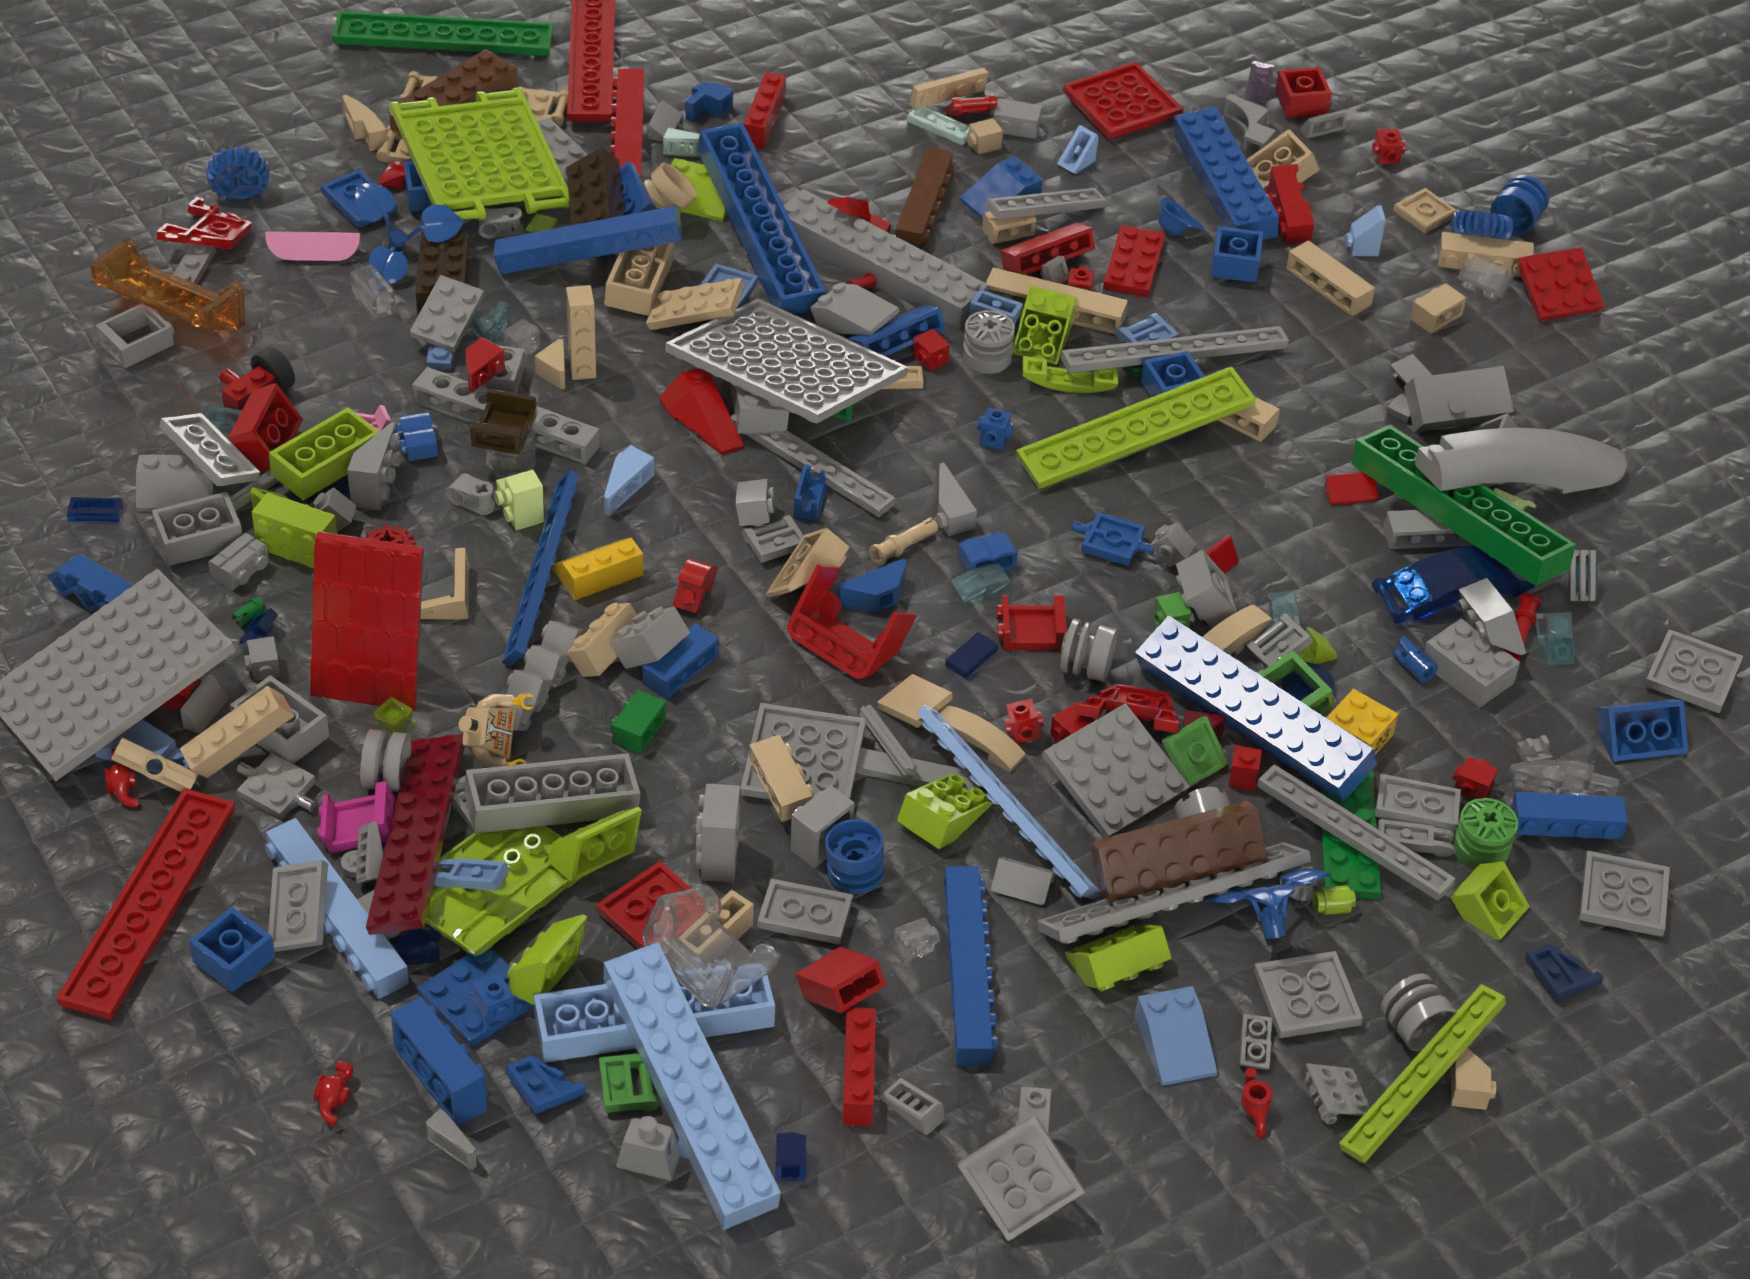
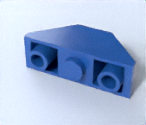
(874, 589)

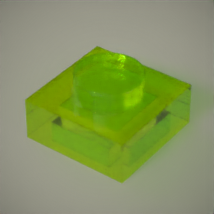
(392, 714)

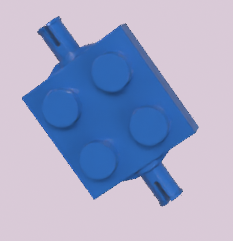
(1113, 538)

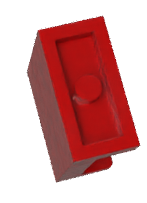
(1031, 626)

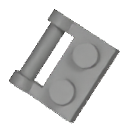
(773, 538)
(1291, 639)

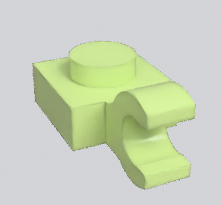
(1515, 500)

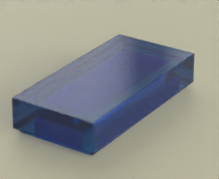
(95, 509)
(971, 655)

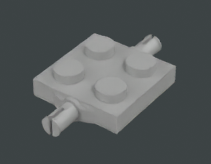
(276, 786)

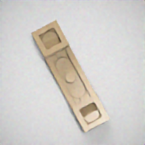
(984, 735)

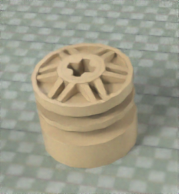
(670, 188)

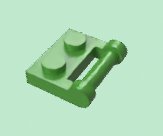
(618, 1087)

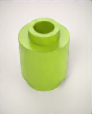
(1334, 900)

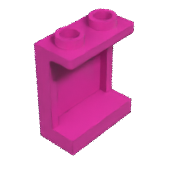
(342, 819)

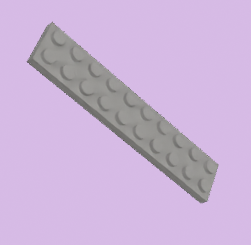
(1102, 914)

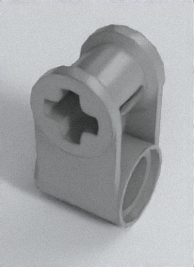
(499, 223)
(471, 494)

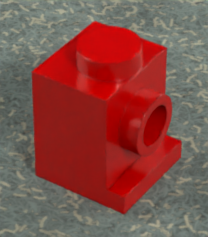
(1081, 278)

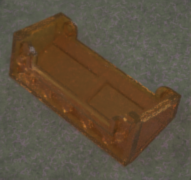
(129, 275)

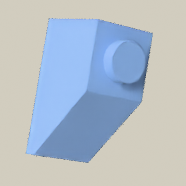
(1366, 233)

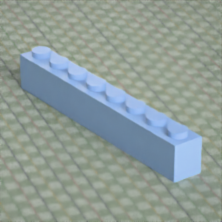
(344, 917)

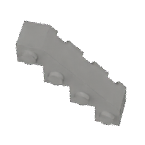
(542, 669)

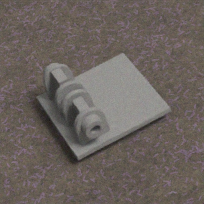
(1335, 1091)

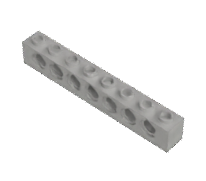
(551, 430)

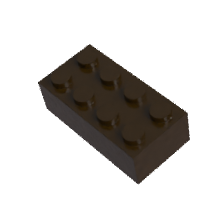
(595, 188)
(444, 259)

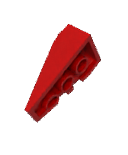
(700, 407)

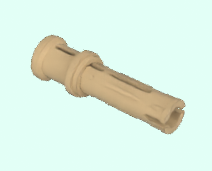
(895, 545)

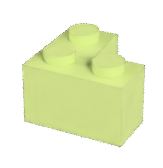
(521, 499)

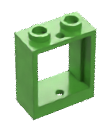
(1320, 699)

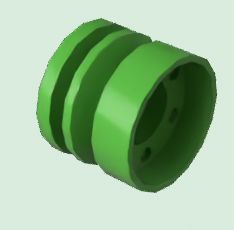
(1485, 833)

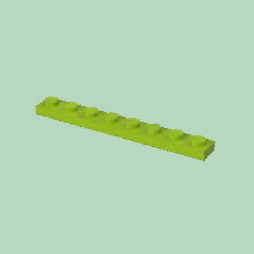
(1422, 1073)

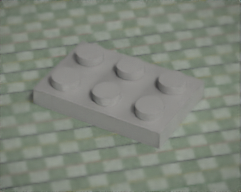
(447, 313)
(1417, 802)
(298, 905)
(805, 911)

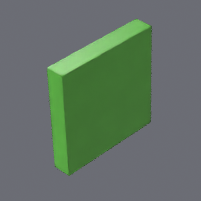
(1195, 751)

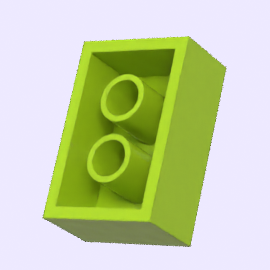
(290, 527)

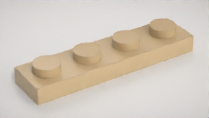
(948, 88)

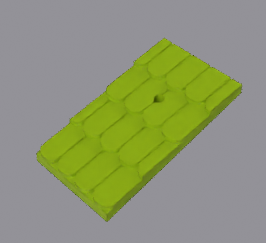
(482, 917)

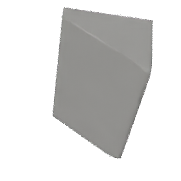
(663, 118)
(1324, 124)
(203, 705)

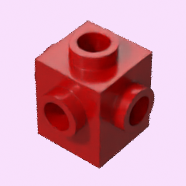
(1388, 146)
(1023, 721)

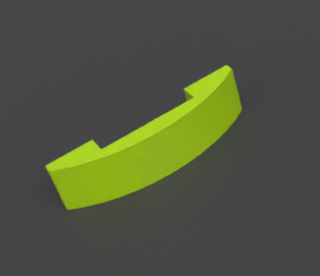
(1077, 382)

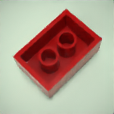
(265, 425)

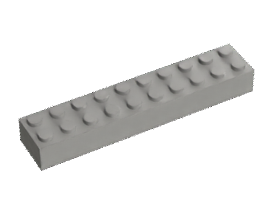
(894, 263)

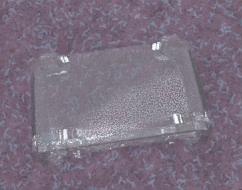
(702, 950)

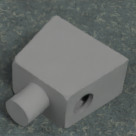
(649, 1149)

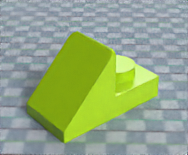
(1319, 650)

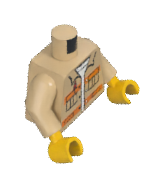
(490, 729)

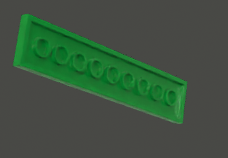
(443, 33)

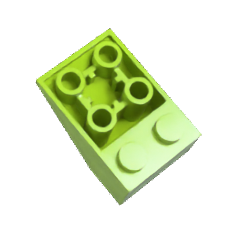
(1045, 324)
(942, 810)

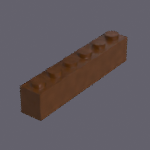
(925, 197)

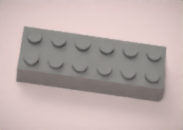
(550, 792)

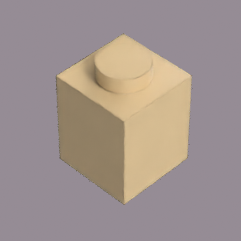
(985, 136)

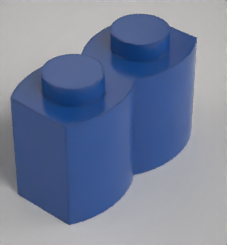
(417, 436)
(988, 550)

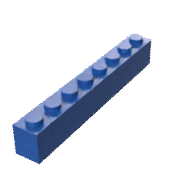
(588, 240)
(968, 967)

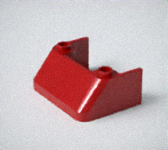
(817, 628)

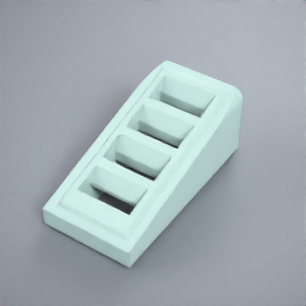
(672, 143)

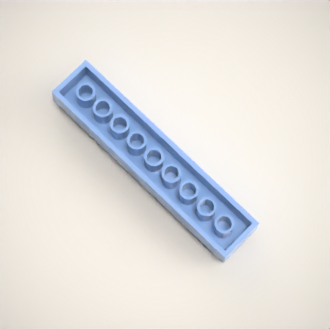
(691, 1086)

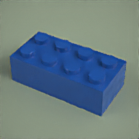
(439, 1061)

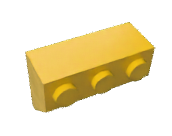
(600, 568)

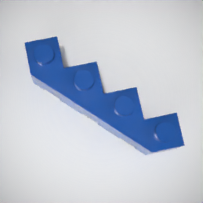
(88, 581)

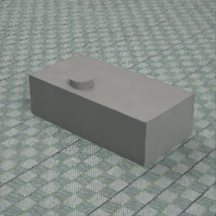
(1458, 398)

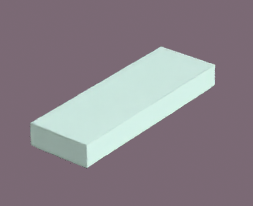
(939, 124)

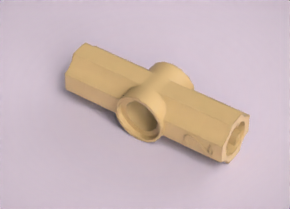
(137, 757)

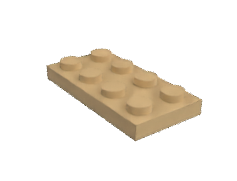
(695, 304)

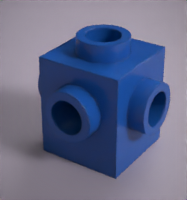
(995, 428)

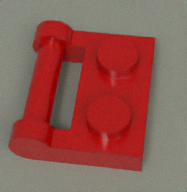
(972, 105)

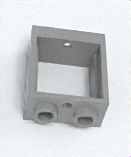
(111, 330)

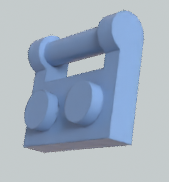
(1150, 329)

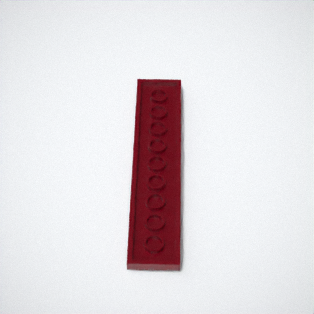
(416, 835)

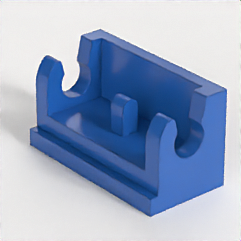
(810, 495)

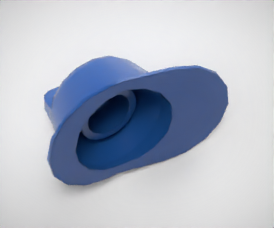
(1175, 218)

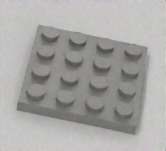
(820, 742)
(1115, 771)

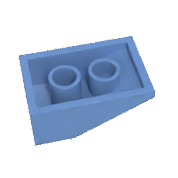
(1175, 1035)

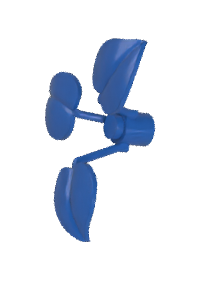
(376, 201)
(1272, 916)

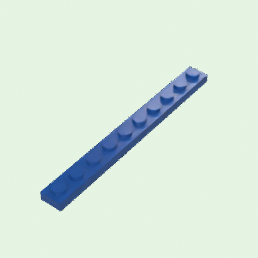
(539, 572)

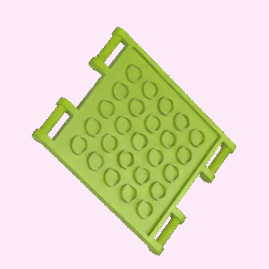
(481, 153)

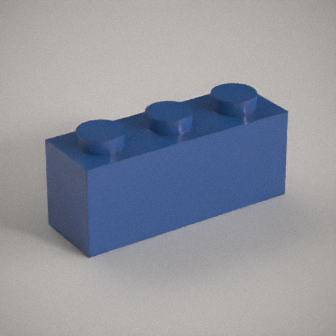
(681, 662)

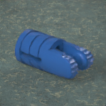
(1415, 660)

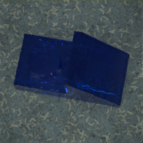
(419, 946)

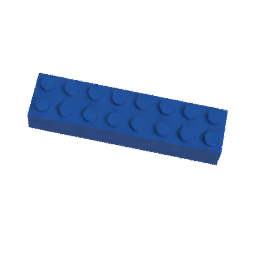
(1224, 172)

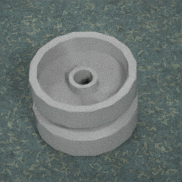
(384, 759)

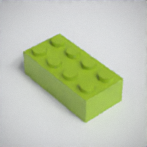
(320, 453)

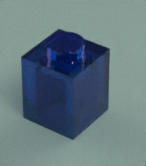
(790, 1157)

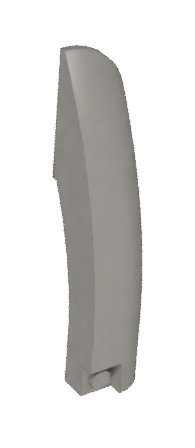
(1521, 455)

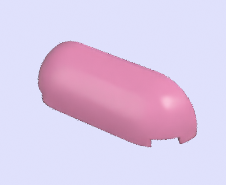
(312, 245)

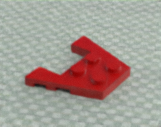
(212, 229)
(1143, 702)

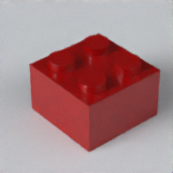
(1303, 92)

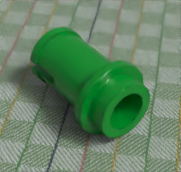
(249, 611)

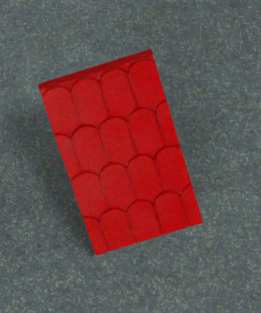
(365, 620)

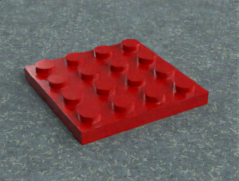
(1122, 100)

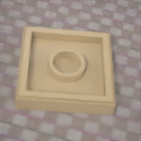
(1424, 210)
(910, 696)

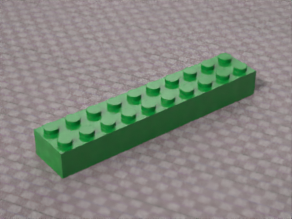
(1469, 511)

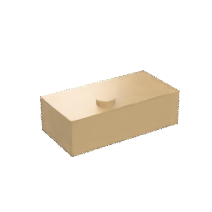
(639, 278)

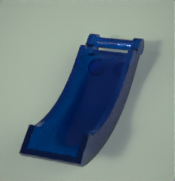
(1437, 580)

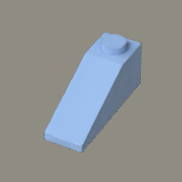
(629, 473)

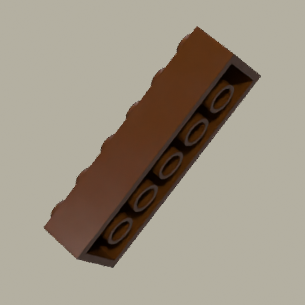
(459, 86)
(1178, 851)

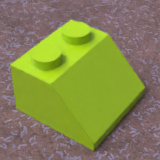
(1490, 899)

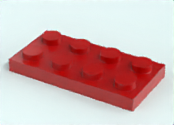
(1134, 261)

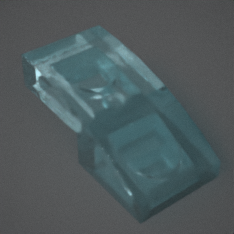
(985, 578)

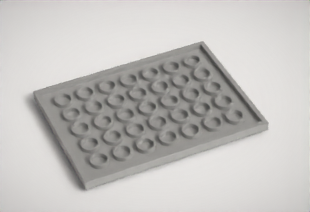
(786, 360)
(109, 673)

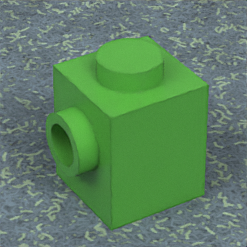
(1172, 606)

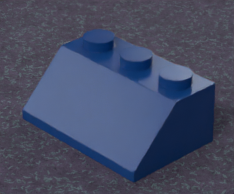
(1643, 729)

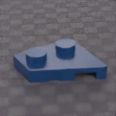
(542, 1085)

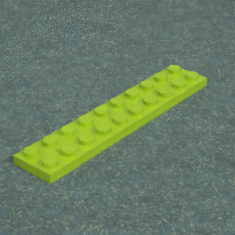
(1135, 427)

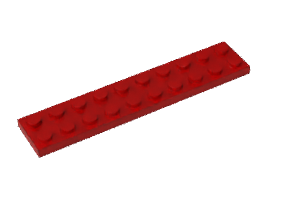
(591, 61)
(146, 904)

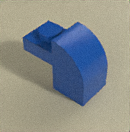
(708, 98)

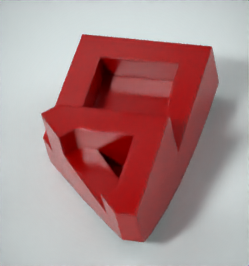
(393, 176)

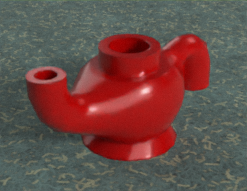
(119, 780)
(332, 1091)
(1256, 1100)

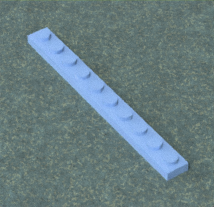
(1013, 809)

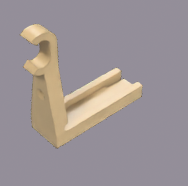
(457, 606)

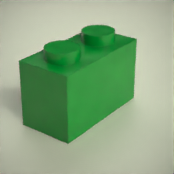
(638, 721)

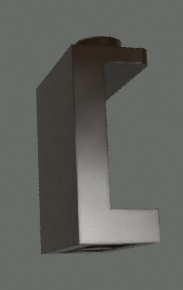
(504, 422)

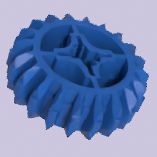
(232, 173)
(1482, 224)

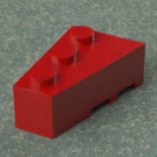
(1294, 213)

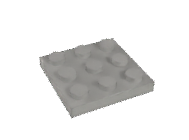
(1693, 671)
(1624, 893)
(1308, 994)
(1021, 1177)

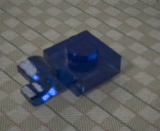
(259, 626)

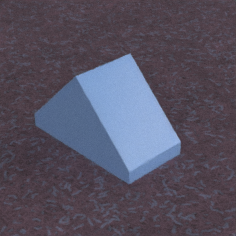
(1080, 150)

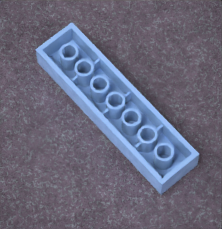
(589, 1022)

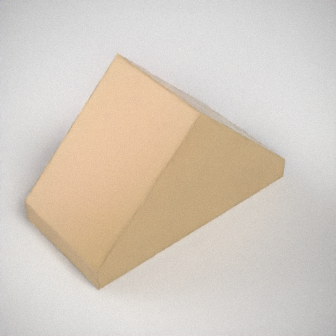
(550, 364)

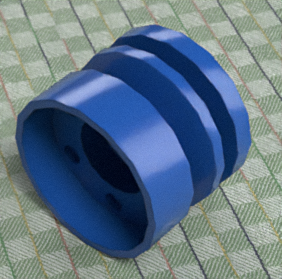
(1523, 200)
(855, 856)

